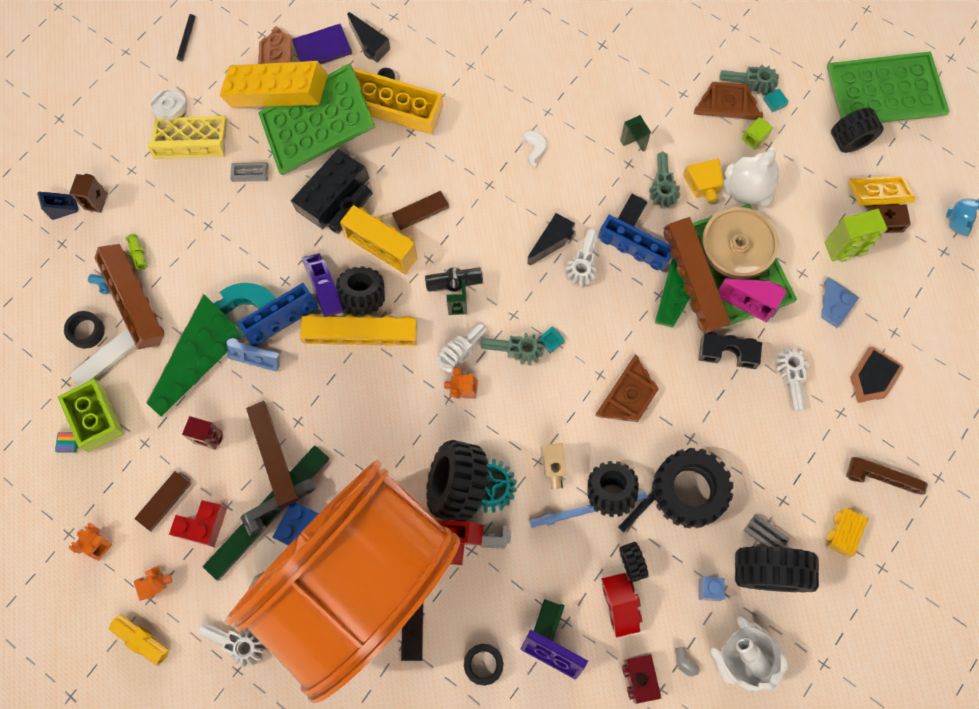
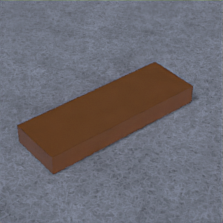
(420, 210)
(162, 501)

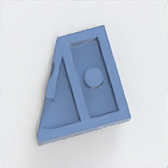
(836, 303)

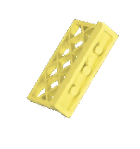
(187, 147)

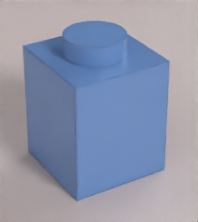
(712, 589)

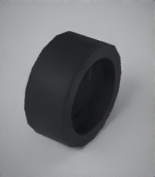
(74, 320)
(468, 669)

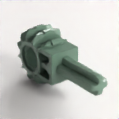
(758, 78)
(664, 182)
(515, 347)

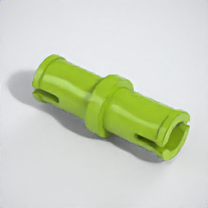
(136, 252)

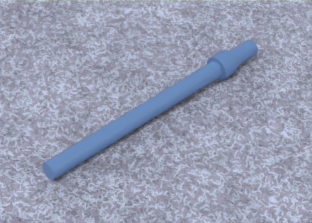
(550, 518)

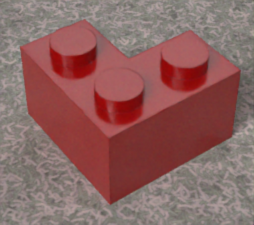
(204, 528)
(469, 534)
(622, 604)

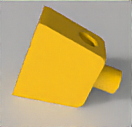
(705, 179)

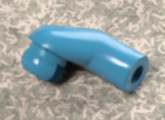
(99, 280)

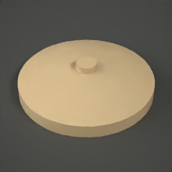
(740, 243)

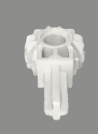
(583, 261)
(459, 349)
(793, 375)
(233, 643)

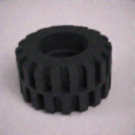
(857, 130)
(360, 290)
(617, 475)

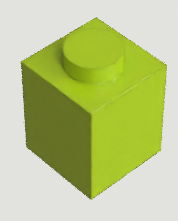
(757, 133)

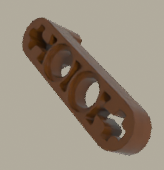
(860, 468)

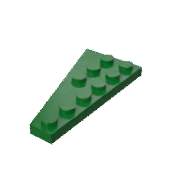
(195, 354)

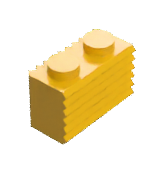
(846, 532)

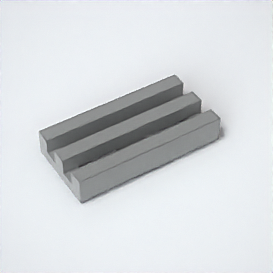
(248, 174)
(761, 521)

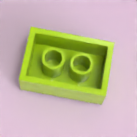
(855, 235)
(90, 415)

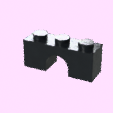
(746, 350)

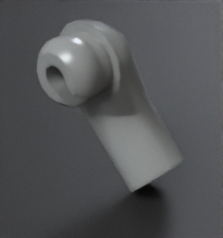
(684, 664)

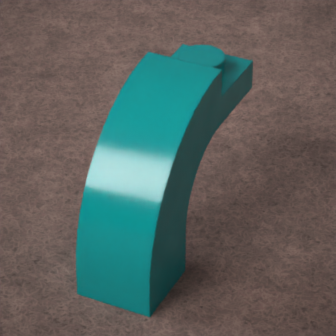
(243, 294)

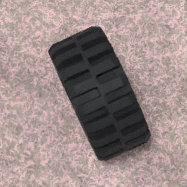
(714, 474)
(457, 481)
(777, 569)

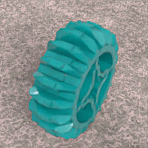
(498, 485)

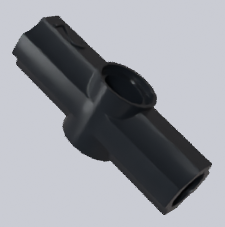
(356, 198)
(452, 279)

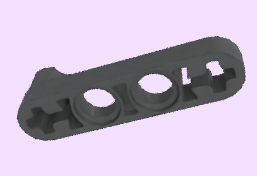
(254, 518)

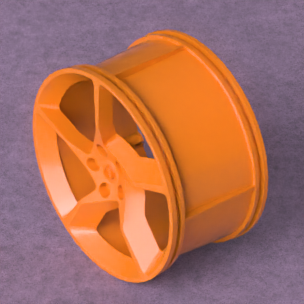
(347, 583)

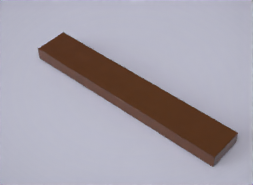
(272, 455)

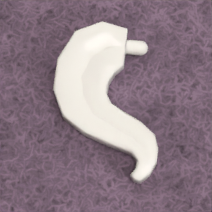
(539, 144)

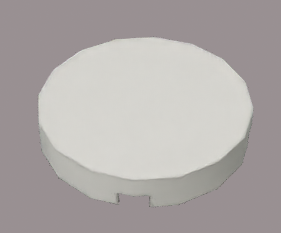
(168, 105)

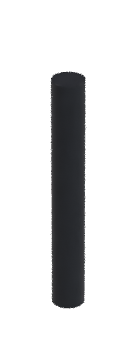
(186, 36)
(636, 513)

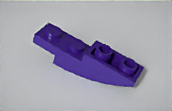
(322, 284)

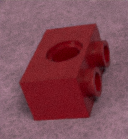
(202, 433)
(650, 689)

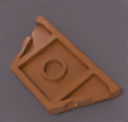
(728, 100)
(630, 394)

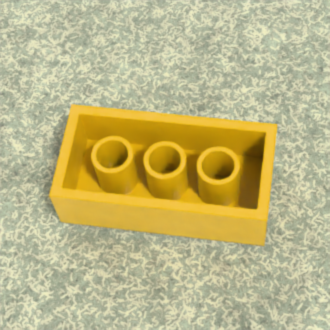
(379, 239)

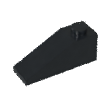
(371, 41)
(554, 237)

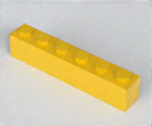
(359, 330)

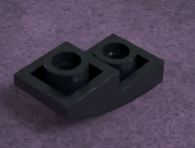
(632, 210)

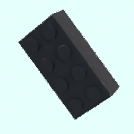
(327, 188)

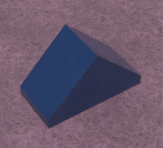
(57, 204)

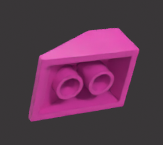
(753, 296)

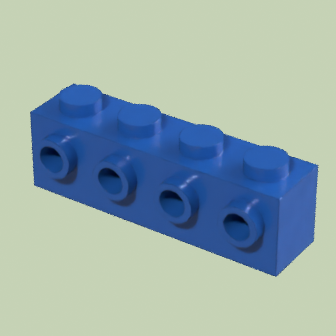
(635, 243)
(278, 314)

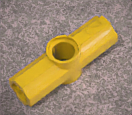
(139, 639)

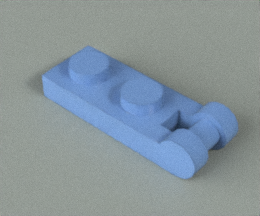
(252, 355)

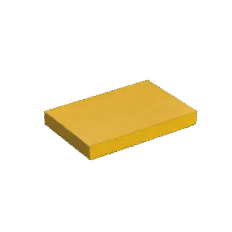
(881, 190)

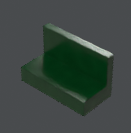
(636, 130)
(457, 302)
(548, 619)

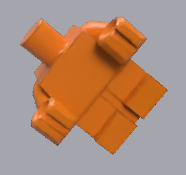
(462, 385)
(90, 543)
(152, 584)

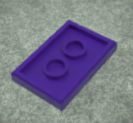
(322, 45)
(553, 655)

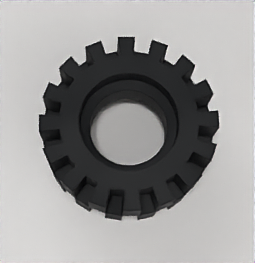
(634, 561)

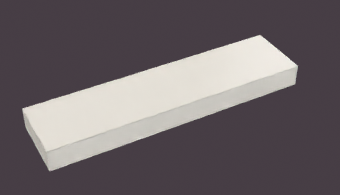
(104, 358)

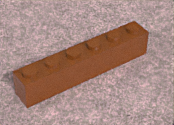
(696, 275)
(129, 296)

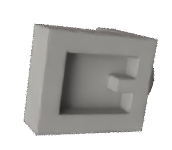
(492, 540)

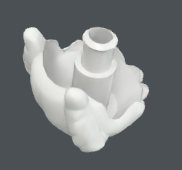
(753, 178)
(751, 658)

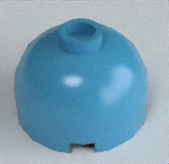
(963, 216)

